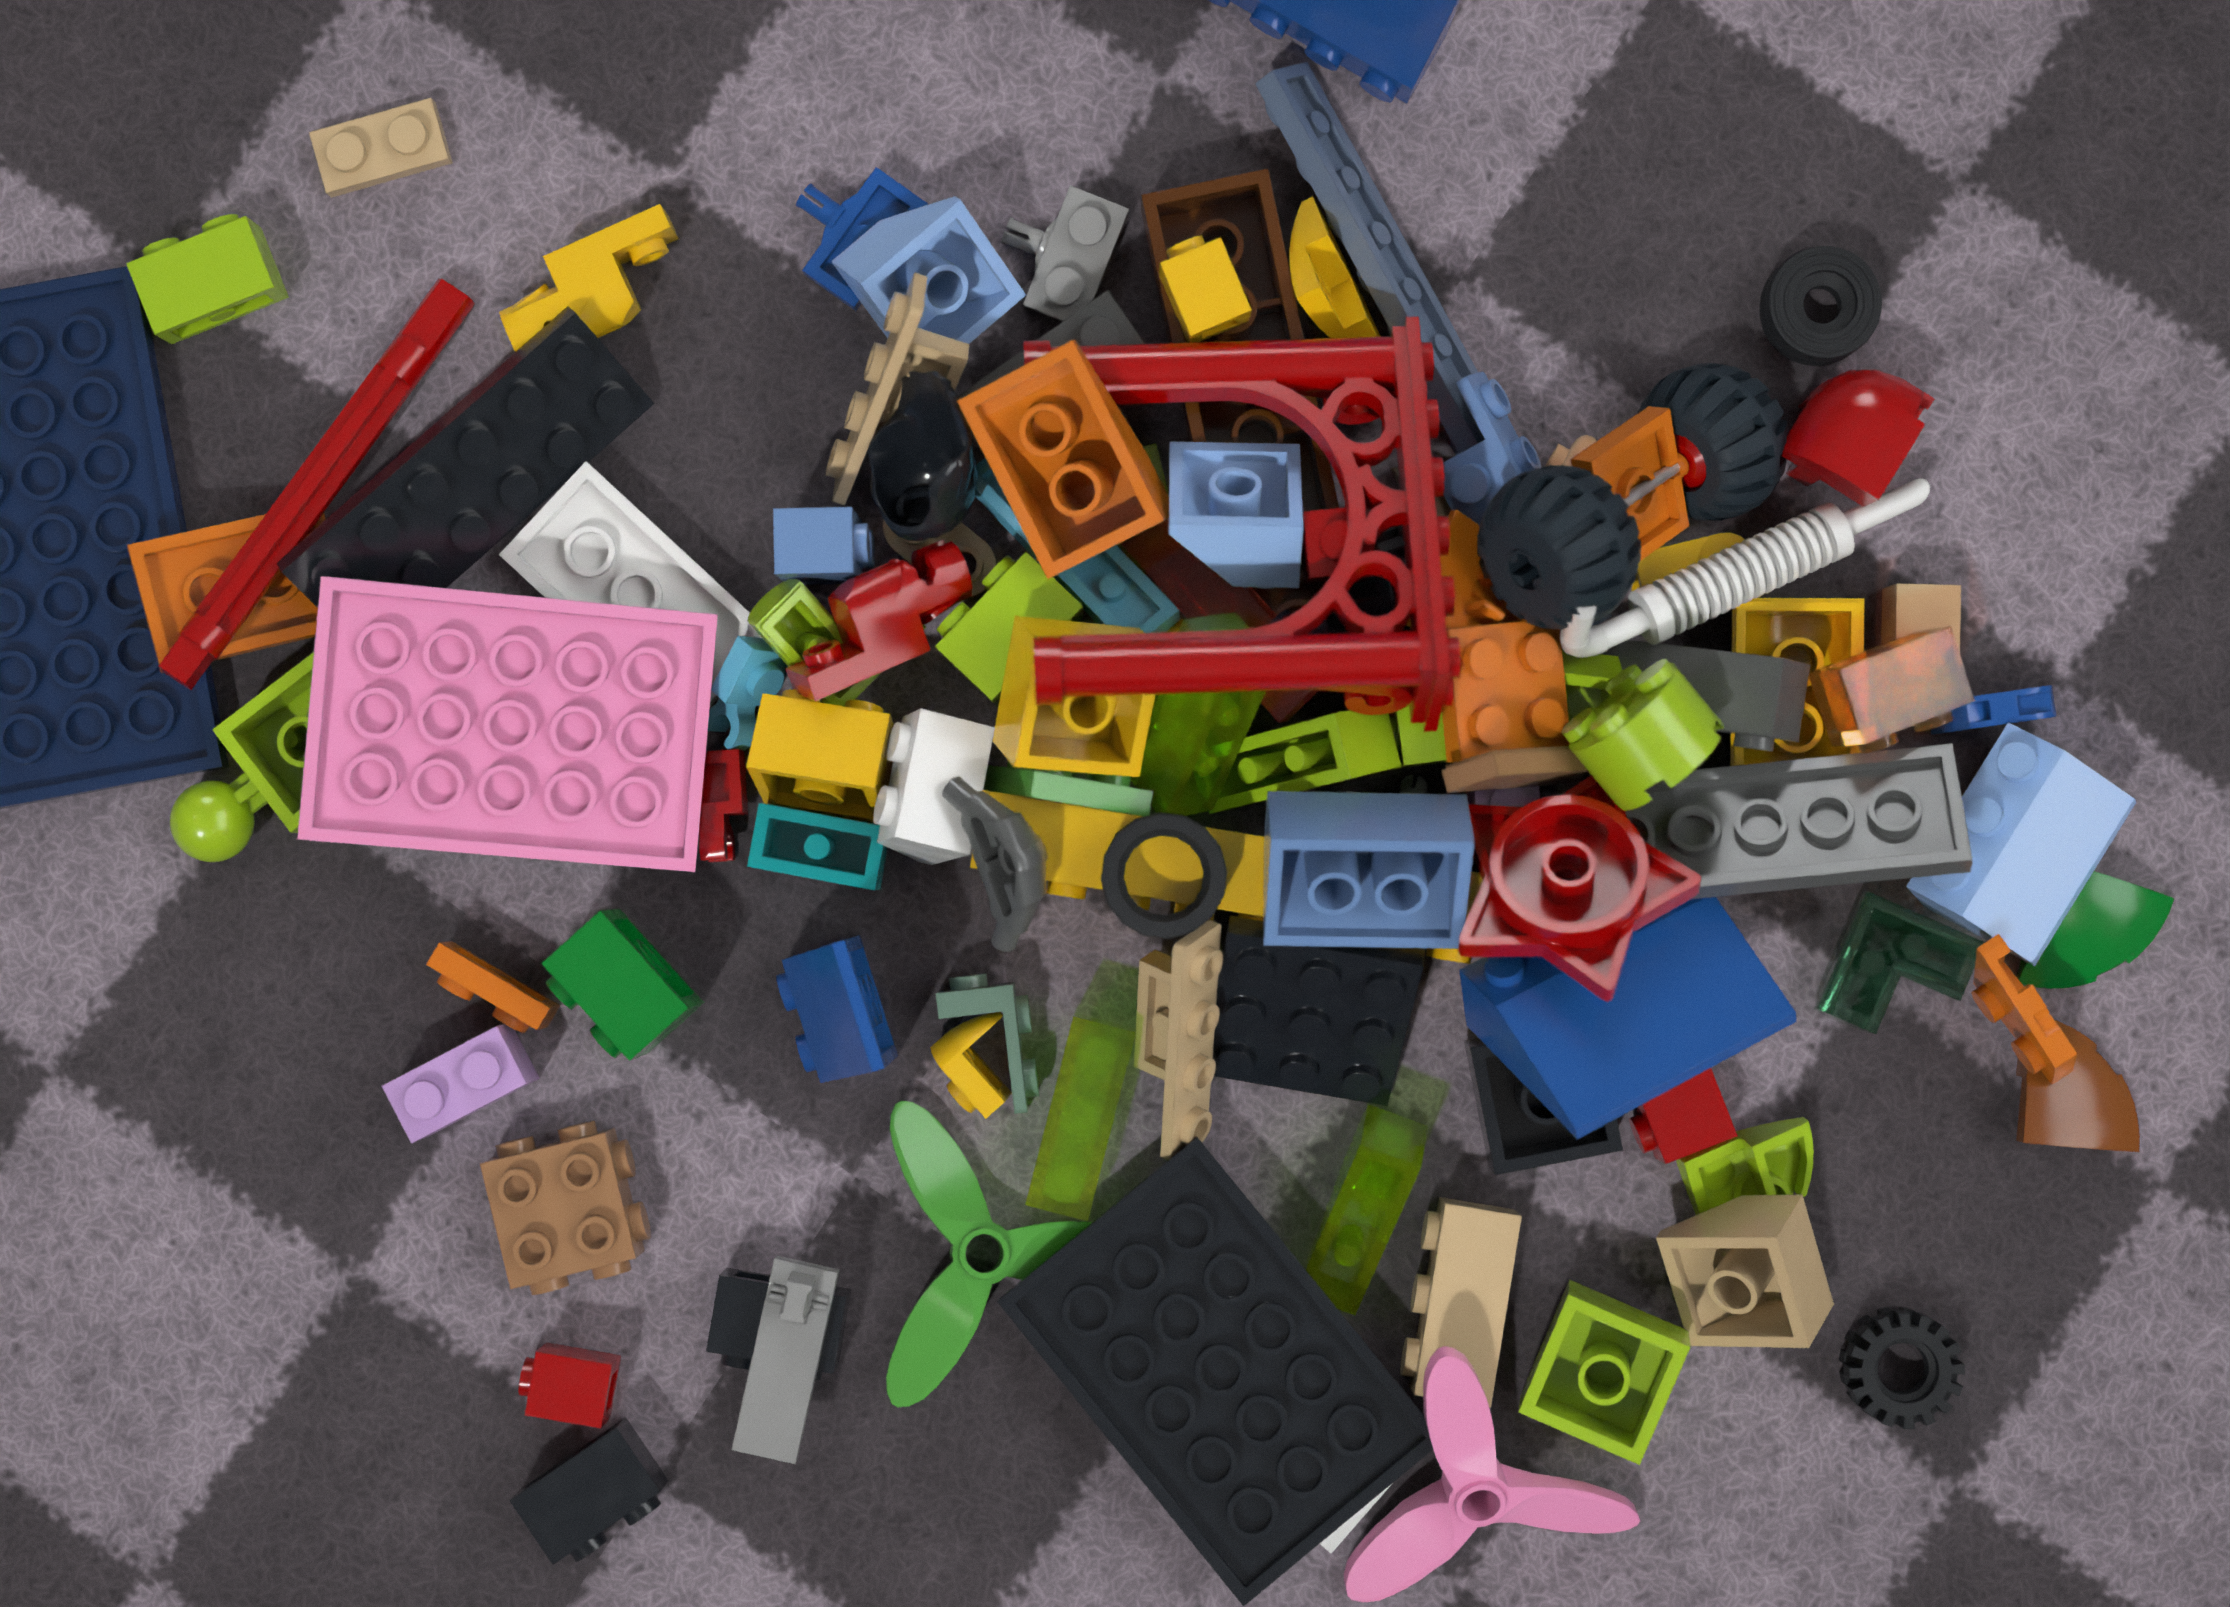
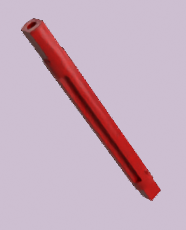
(317, 482)

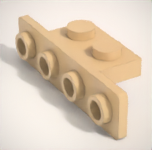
(904, 351)
(1177, 1031)

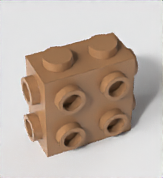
(565, 1207)

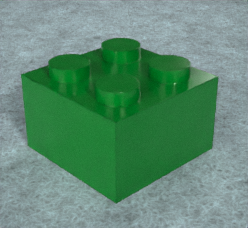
(620, 985)

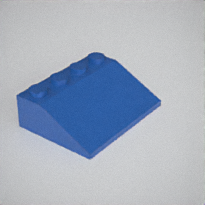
(1376, 39)
(1680, 1007)

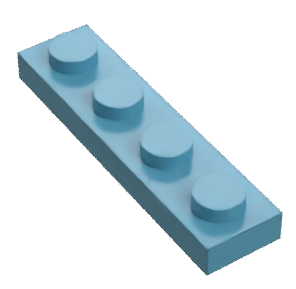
(1105, 584)

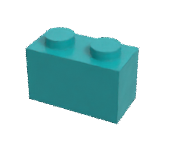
(817, 847)

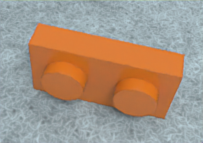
(468, 975)

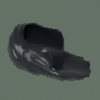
(924, 460)

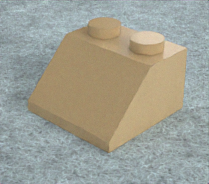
(1748, 1274)

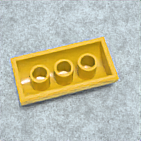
(1807, 632)

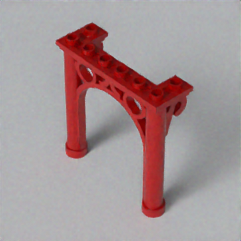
(1374, 662)

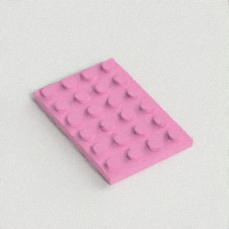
(507, 725)

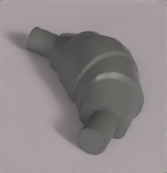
(1007, 857)

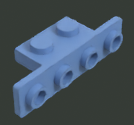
(1483, 469)

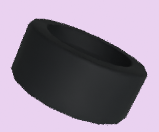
(1212, 883)

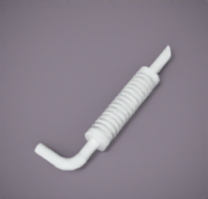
(1738, 573)

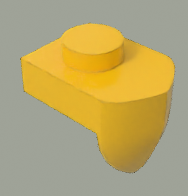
(972, 1080)

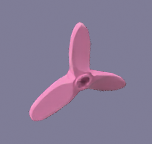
(1471, 1492)

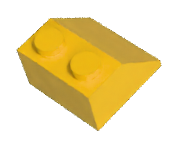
(820, 755)

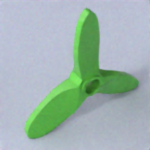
(956, 1299)

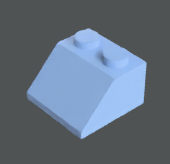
(964, 273)

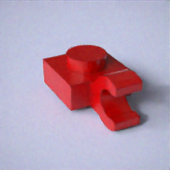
(722, 796)

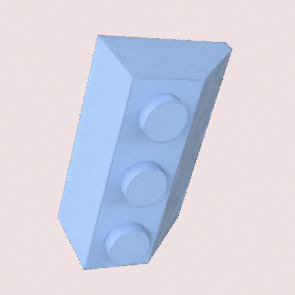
(2034, 841)

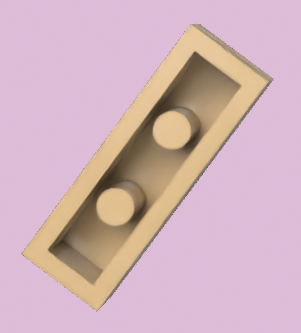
(1464, 1288)

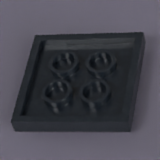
(1313, 1014)

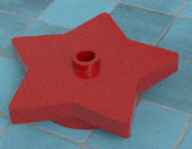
(1568, 884)

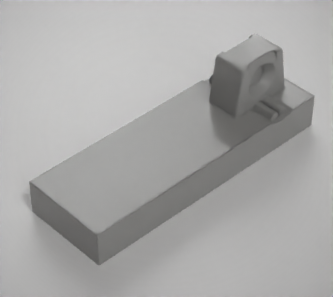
(785, 1359)

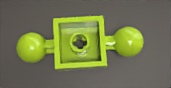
(268, 743)

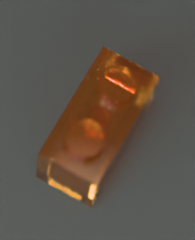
(1892, 688)

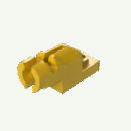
(592, 278)

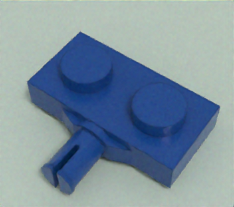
(845, 223)

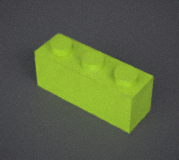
(1309, 757)

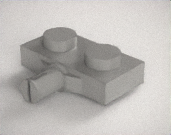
(1070, 253)

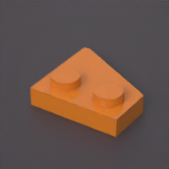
(2002, 996)

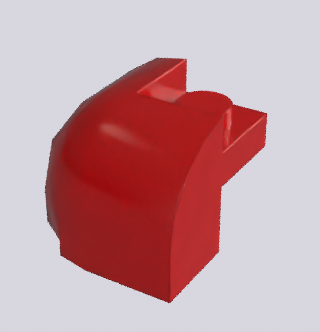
(1856, 432)

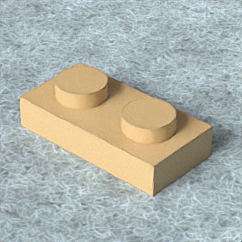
(380, 147)

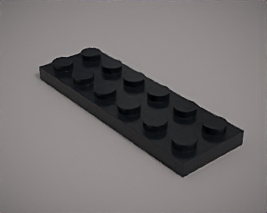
(478, 466)

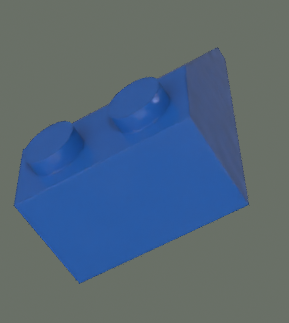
(838, 1011)

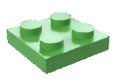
(1072, 788)

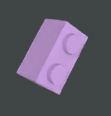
(460, 1082)

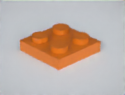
(1506, 690)

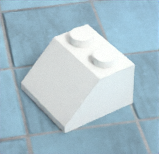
(926, 755)

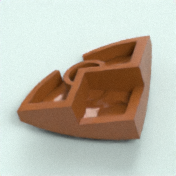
(2082, 1109)

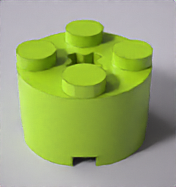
(1644, 733)

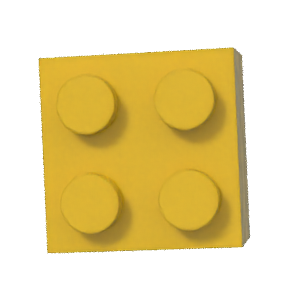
(1075, 736)

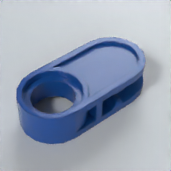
(2002, 709)

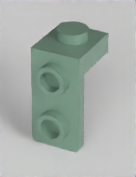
(974, 996)

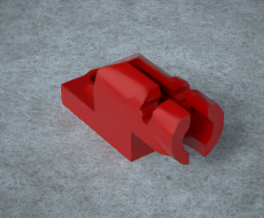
(883, 619)

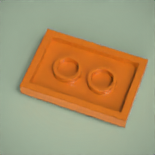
(183, 567)

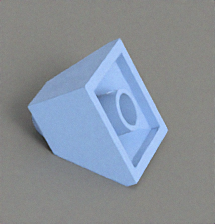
(1239, 509)

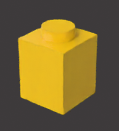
(1203, 288)

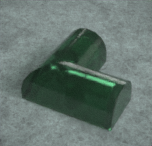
(1890, 944)

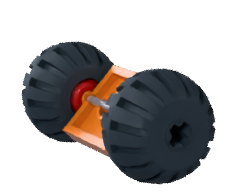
(1576, 533)

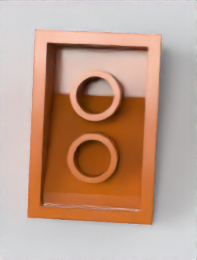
(1065, 458)

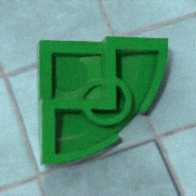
(2102, 929)

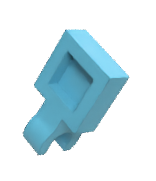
(745, 674)

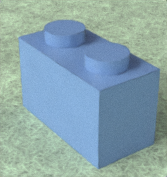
(821, 544)

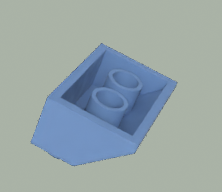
(1366, 869)

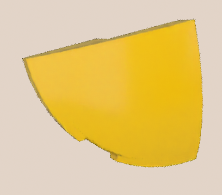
(1323, 278)

